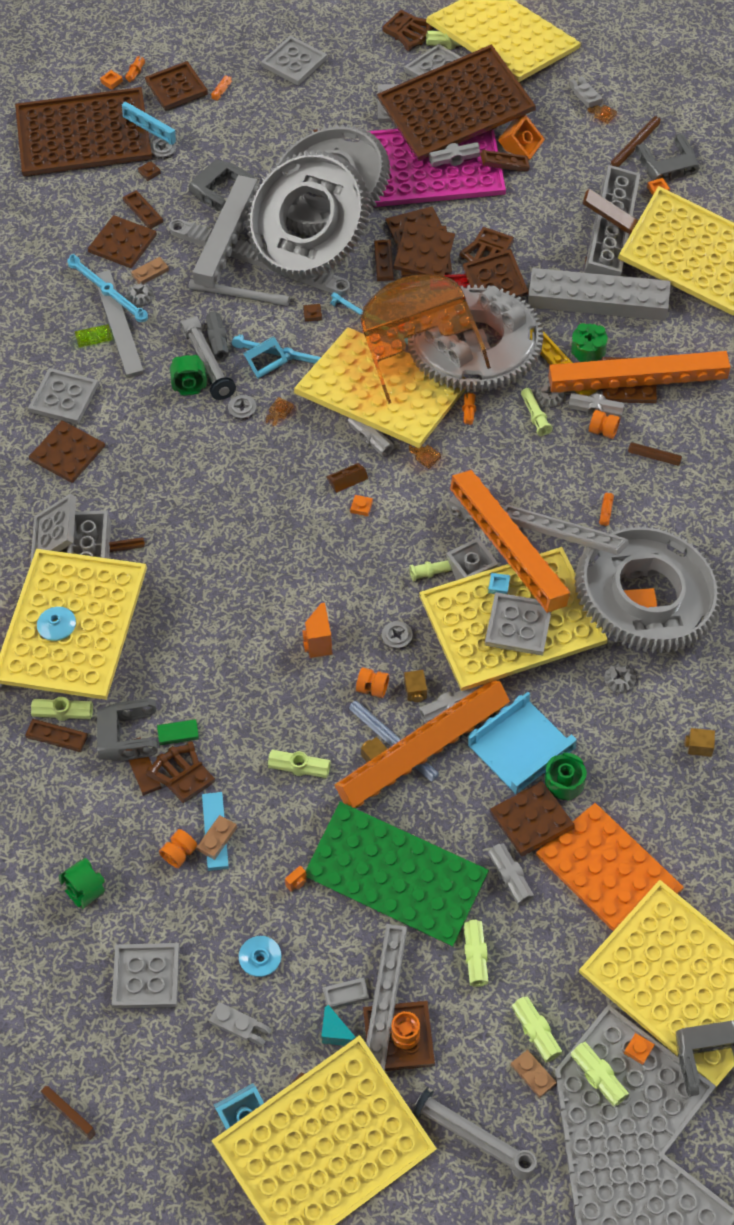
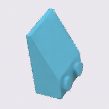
(238, 1105)

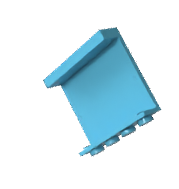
(519, 743)

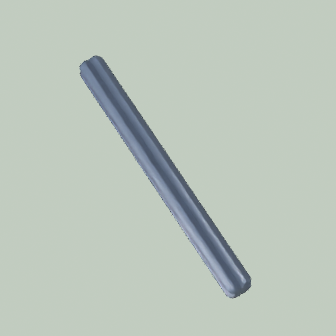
(388, 736)

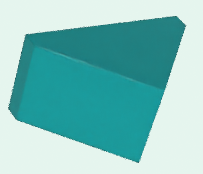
(334, 1030)

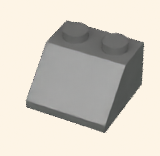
(470, 559)

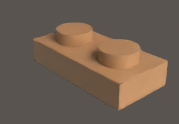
(150, 270)
(217, 837)
(533, 1074)

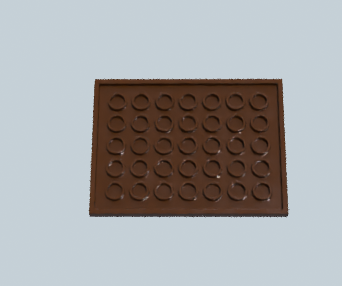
(456, 102)
(80, 132)

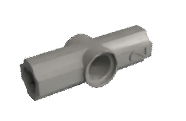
(454, 154)
(595, 402)
(372, 437)
(445, 701)
(511, 874)

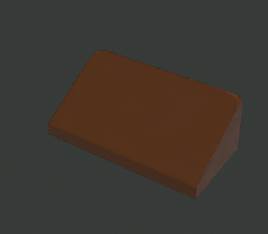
(347, 477)

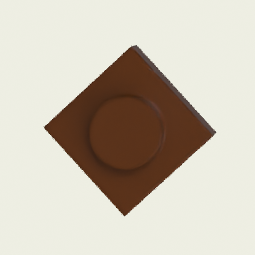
(149, 170)
(312, 312)

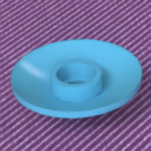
(58, 629)
(257, 947)

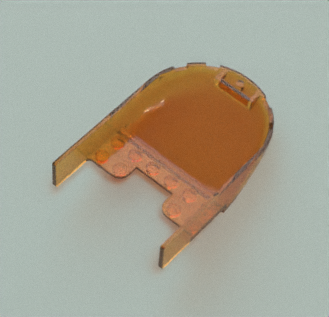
(413, 307)

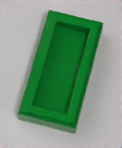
(178, 732)

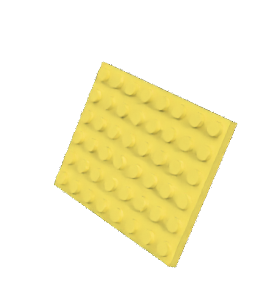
(516, 33)
(685, 247)
(350, 385)
(103, 602)
(462, 616)
(669, 973)
(325, 1142)

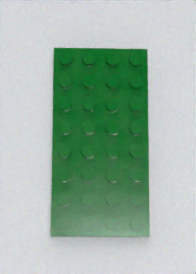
(396, 873)

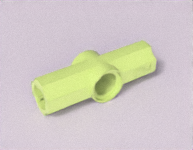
(436, 37)
(72, 709)
(311, 765)
(476, 953)
(537, 1029)
(599, 1074)

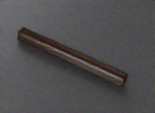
(637, 140)

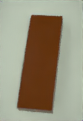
(505, 160)
(143, 209)
(383, 260)
(56, 735)
(139, 769)
(68, 1112)

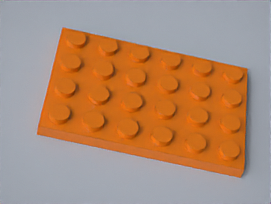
(604, 866)

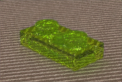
(93, 335)

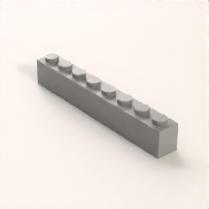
(225, 232)

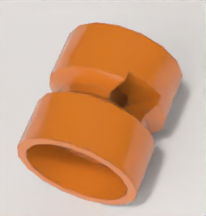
(604, 424)
(372, 682)
(176, 850)
(405, 1025)

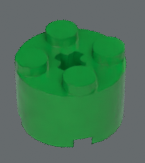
(589, 342)
(188, 375)
(565, 776)
(82, 883)

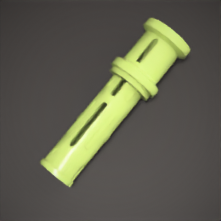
(538, 417)
(428, 569)

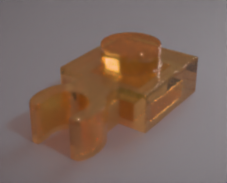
(603, 113)
(279, 409)
(425, 455)

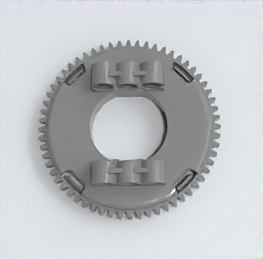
(366, 156)
(321, 175)
(512, 357)
(647, 555)

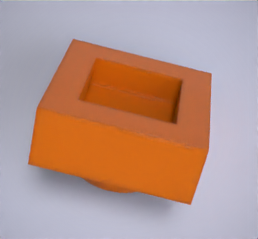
(111, 79)
(653, 185)
(361, 505)
(296, 879)
(639, 1049)

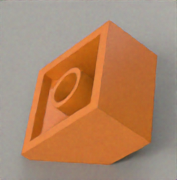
(521, 137)
(317, 633)

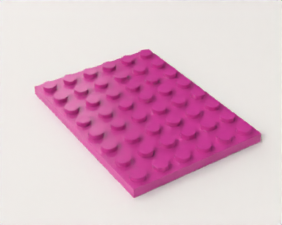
(420, 182)

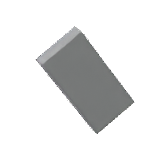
(346, 993)

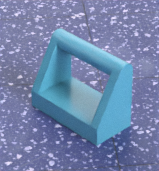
(261, 348)

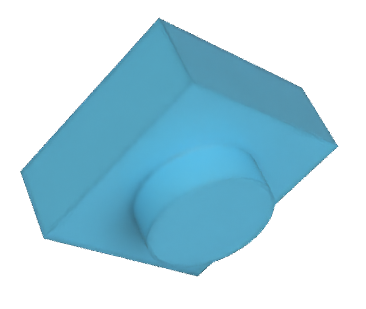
(499, 583)

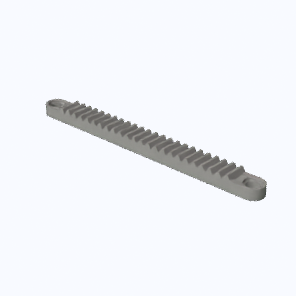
(244, 252)

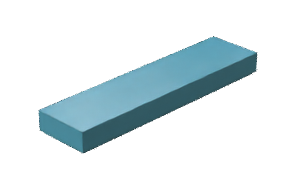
(148, 123)
(212, 808)

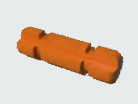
(221, 88)
(606, 509)

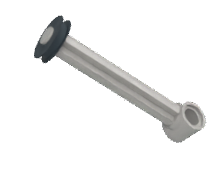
(222, 386)
(475, 1135)

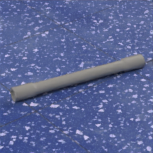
(249, 294)

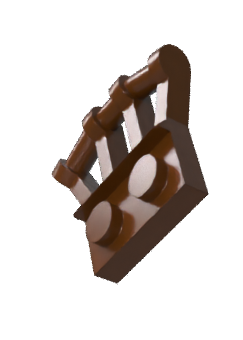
(399, 27)
(487, 240)
(188, 782)

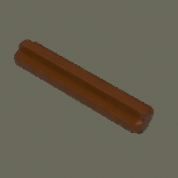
(654, 453)
(126, 544)

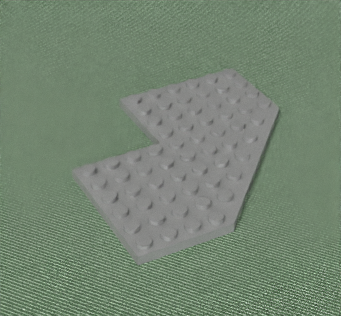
(620, 1150)

